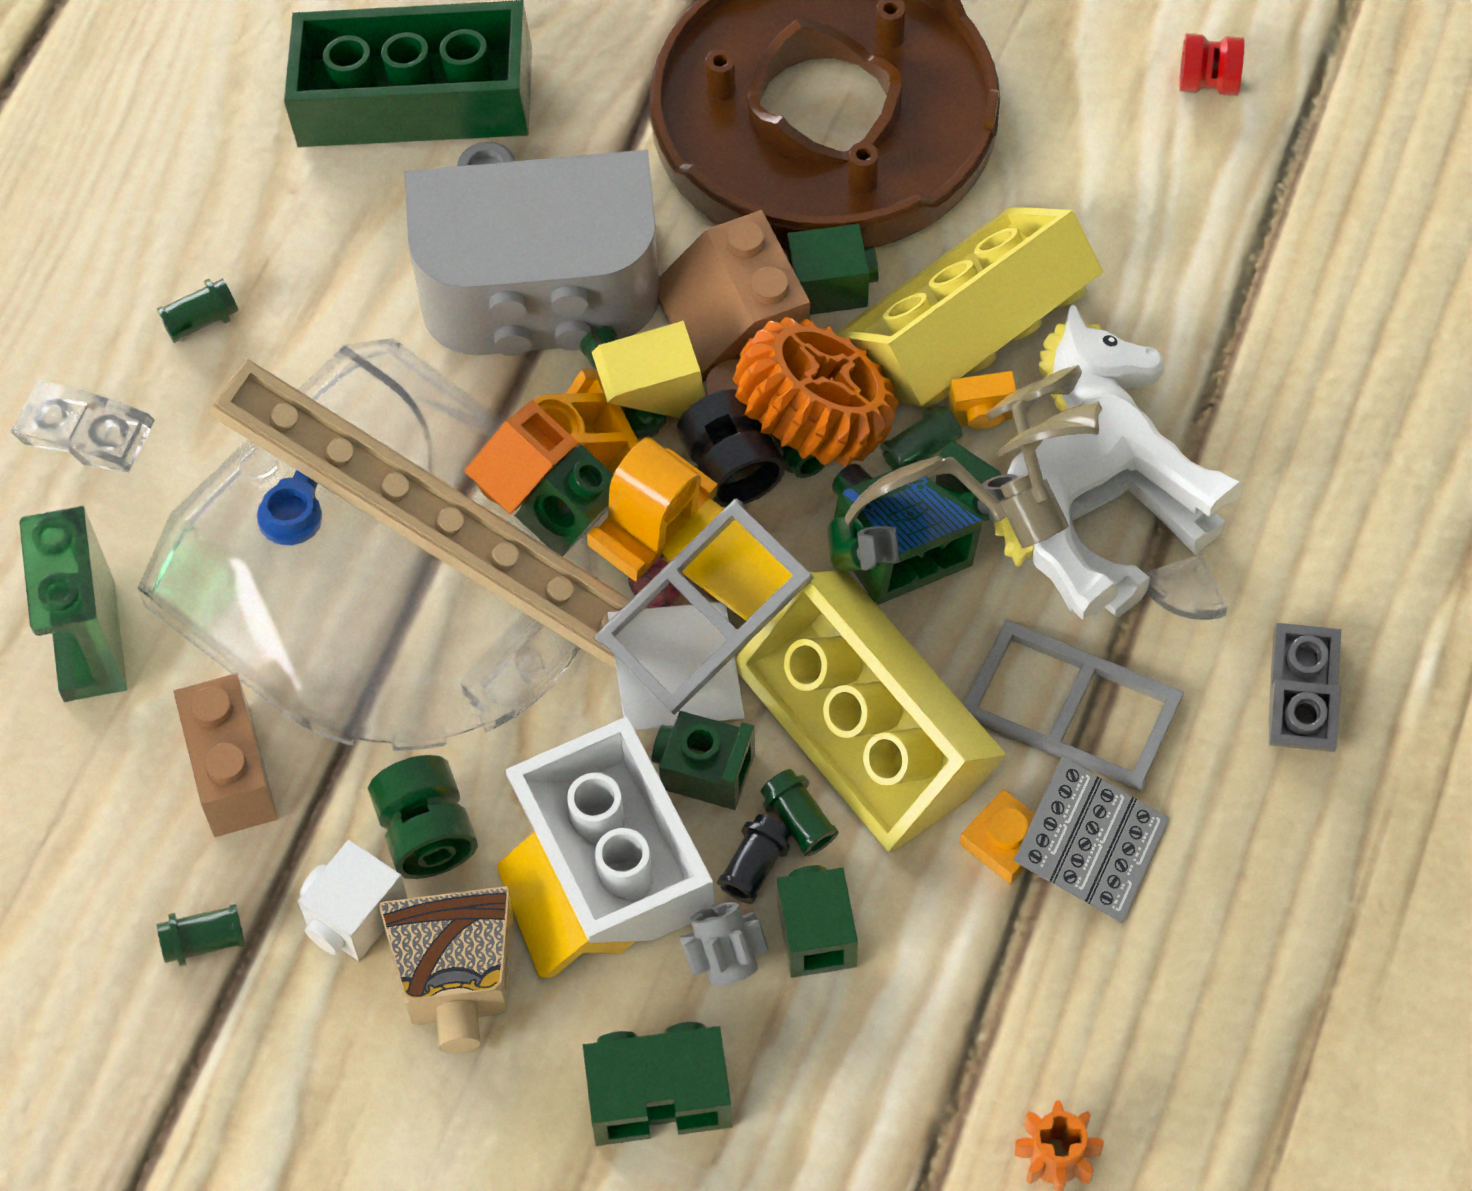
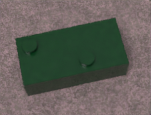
(409, 74)

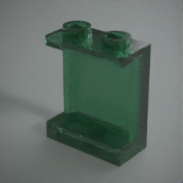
(74, 601)

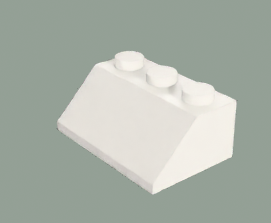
(613, 836)

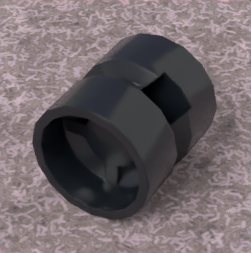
(730, 448)

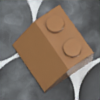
(731, 288)

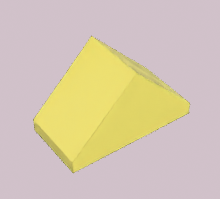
(651, 371)

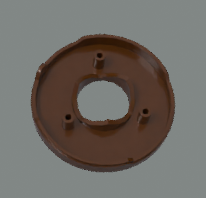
(742, 159)

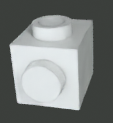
(344, 900)

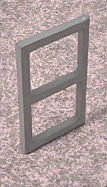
(735, 638)
(1089, 666)

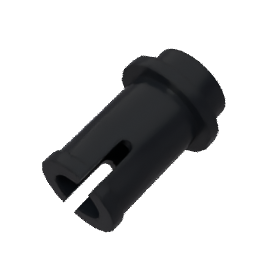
(762, 845)

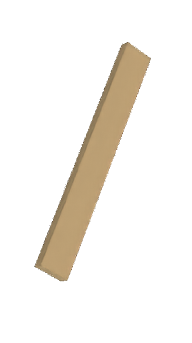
(418, 506)

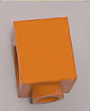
(520, 456)

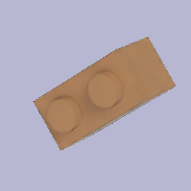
(225, 755)

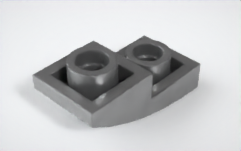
(1304, 687)

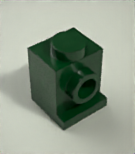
(707, 776)

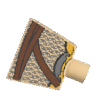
(452, 959)

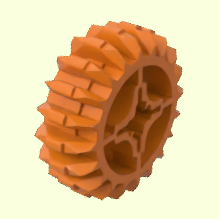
(815, 391)

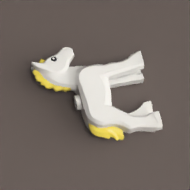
(1098, 468)

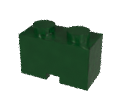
(656, 1082)

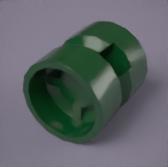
(422, 816)

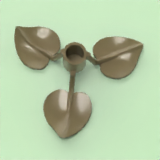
(1028, 498)

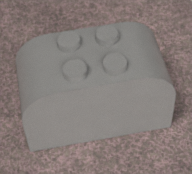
(534, 251)

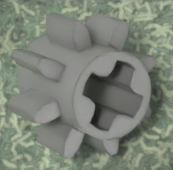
(724, 943)

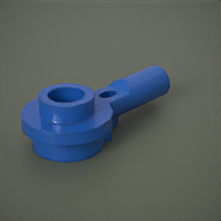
(290, 511)

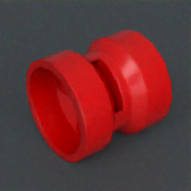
(1211, 64)

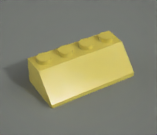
(975, 301)
(867, 709)

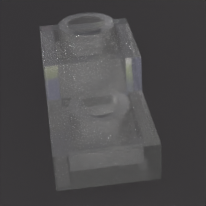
(83, 423)

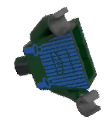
(907, 533)

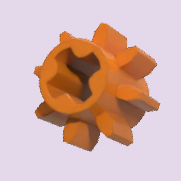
(1074, 1138)

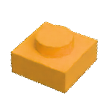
(976, 395)
(998, 834)

